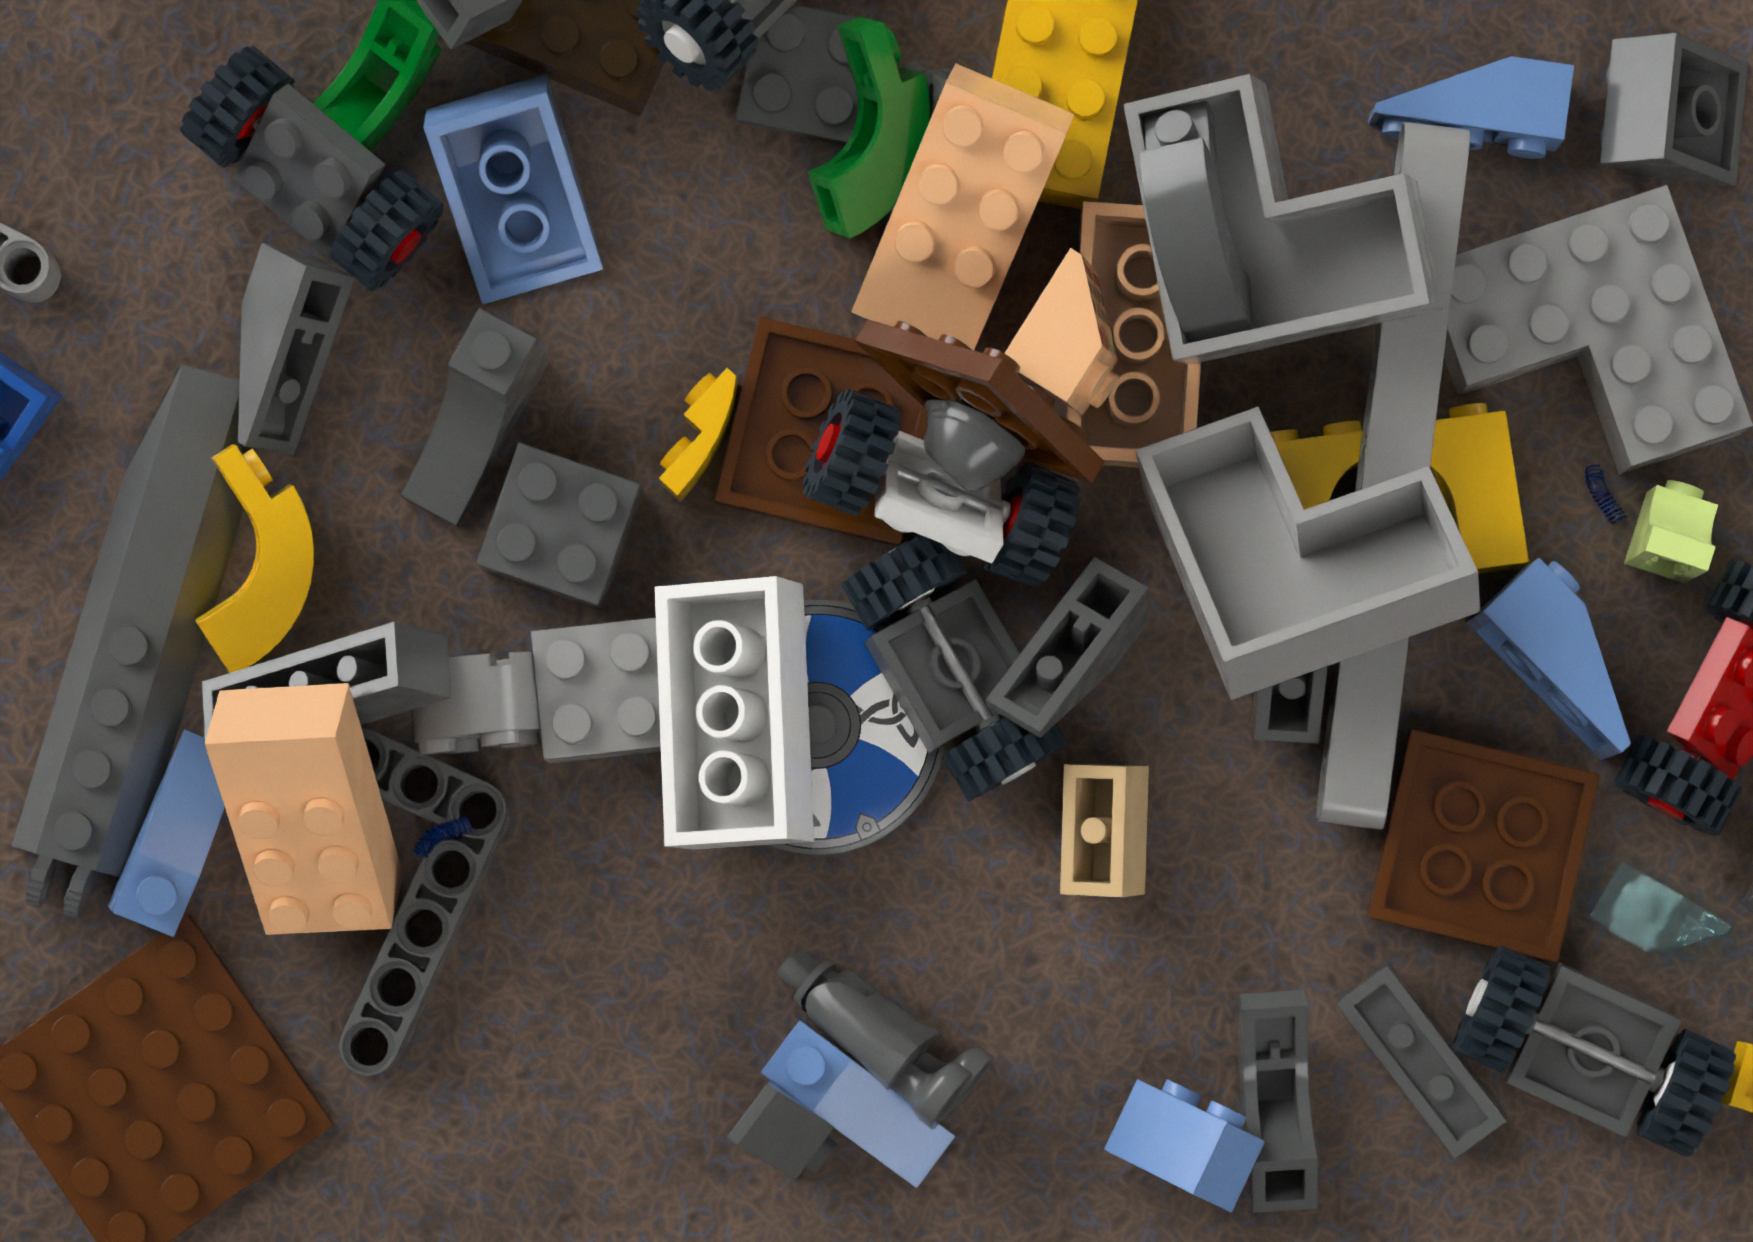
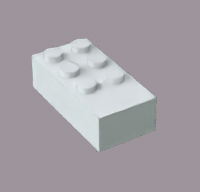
(734, 713)

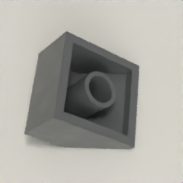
(1673, 110)

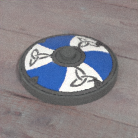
(863, 748)

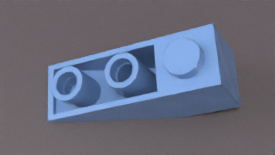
(1501, 103)

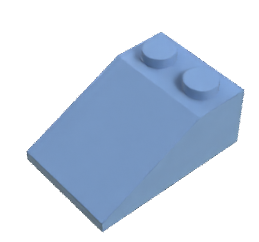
(513, 188)
(1552, 647)

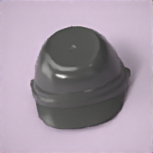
(969, 444)

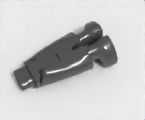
(884, 1037)

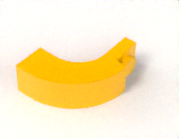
(278, 584)

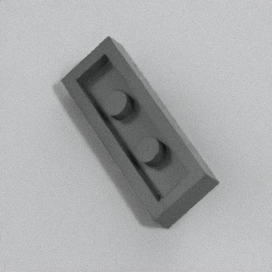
(1422, 1060)

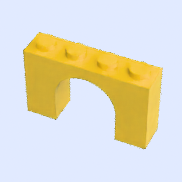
(1467, 460)

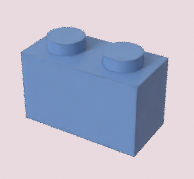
(1184, 1144)

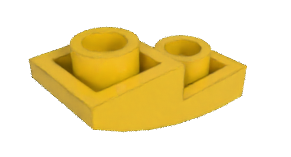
(709, 414)

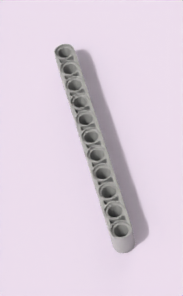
(1393, 443)

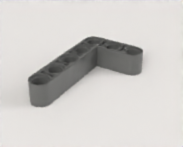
(424, 894)

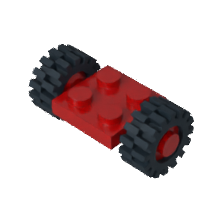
(1710, 723)

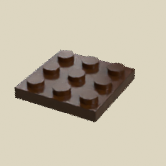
(985, 383)
(782, 403)
(1483, 845)

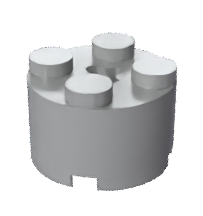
(487, 702)

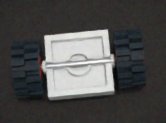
(867, 454)

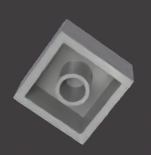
(597, 690)

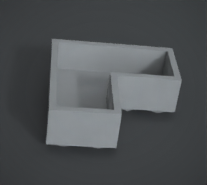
(1310, 259)
(1621, 299)
(1292, 584)

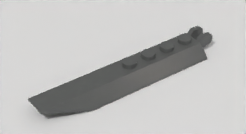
(135, 643)

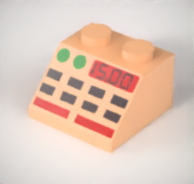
(1068, 338)

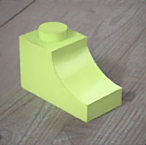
(1673, 533)

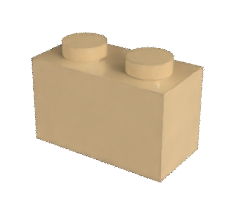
(1104, 830)

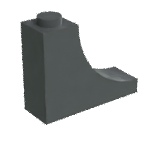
(485, 394)

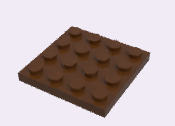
(157, 1092)

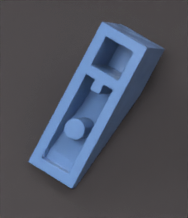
(171, 841)
(856, 1103)

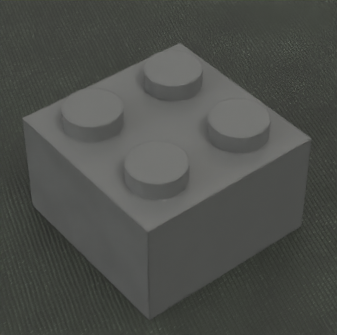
(560, 527)

